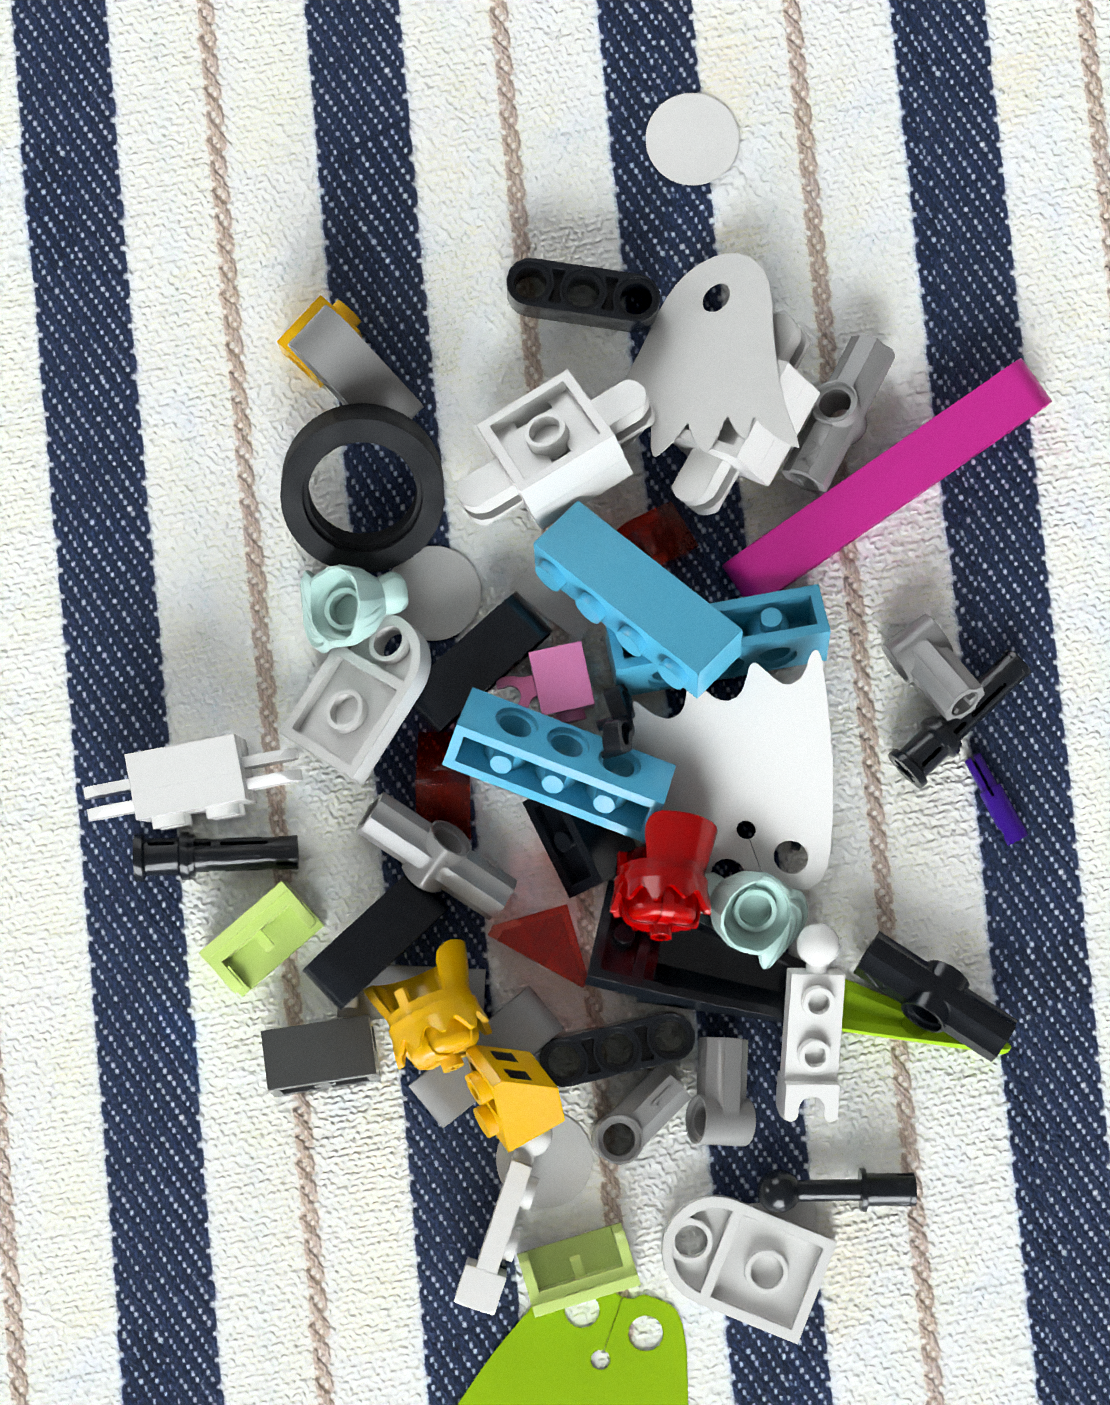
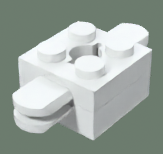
(542, 427)
(710, 475)
(192, 780)

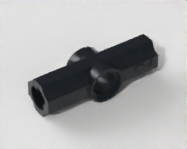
(935, 996)

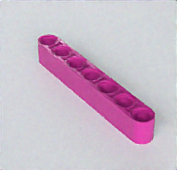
(888, 482)

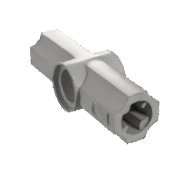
(849, 388)
(436, 856)

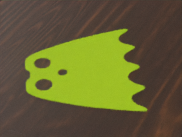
(551, 1363)

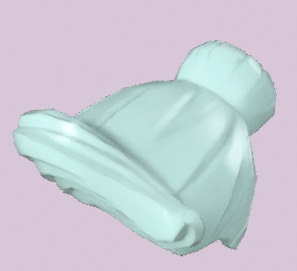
(348, 604)
(756, 913)

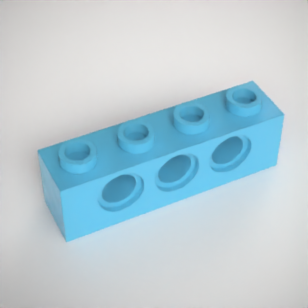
(776, 634)
(557, 765)

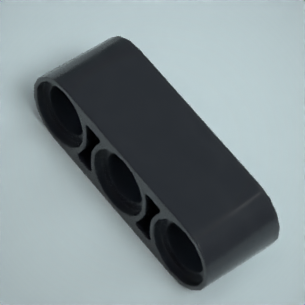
(562, 277)
(480, 660)
(374, 941)
(643, 1054)

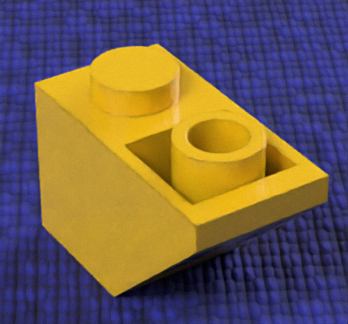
(512, 1094)

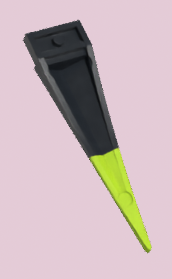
(709, 976)

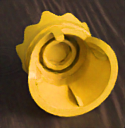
(433, 1013)

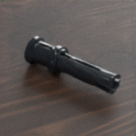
(942, 737)
(190, 855)

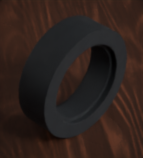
(366, 424)

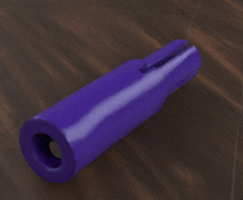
(999, 804)

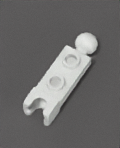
(812, 1027)
(483, 1278)

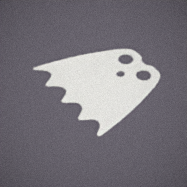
(753, 762)

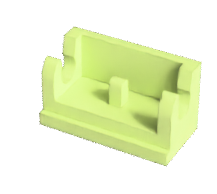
(261, 938)
(578, 1269)

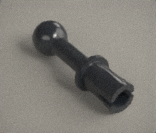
(781, 1190)

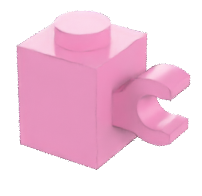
(558, 682)

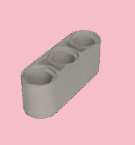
(349, 365)
(519, 1025)

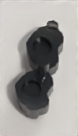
(619, 728)

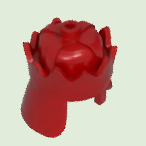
(665, 883)

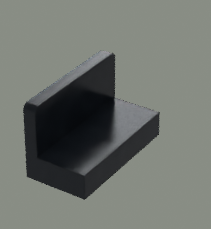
(577, 848)

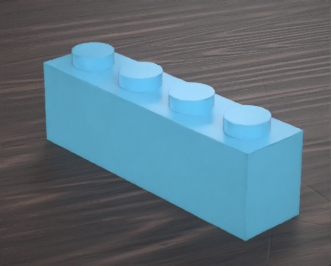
(637, 600)

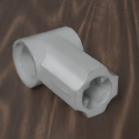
(927, 658)
(720, 1109)
(643, 1112)

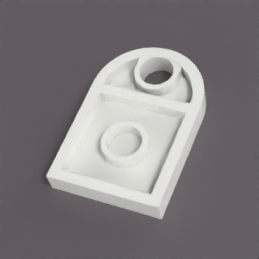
(361, 699)
(751, 1264)

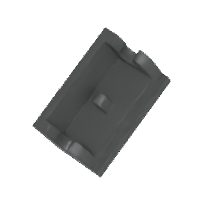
(320, 1056)

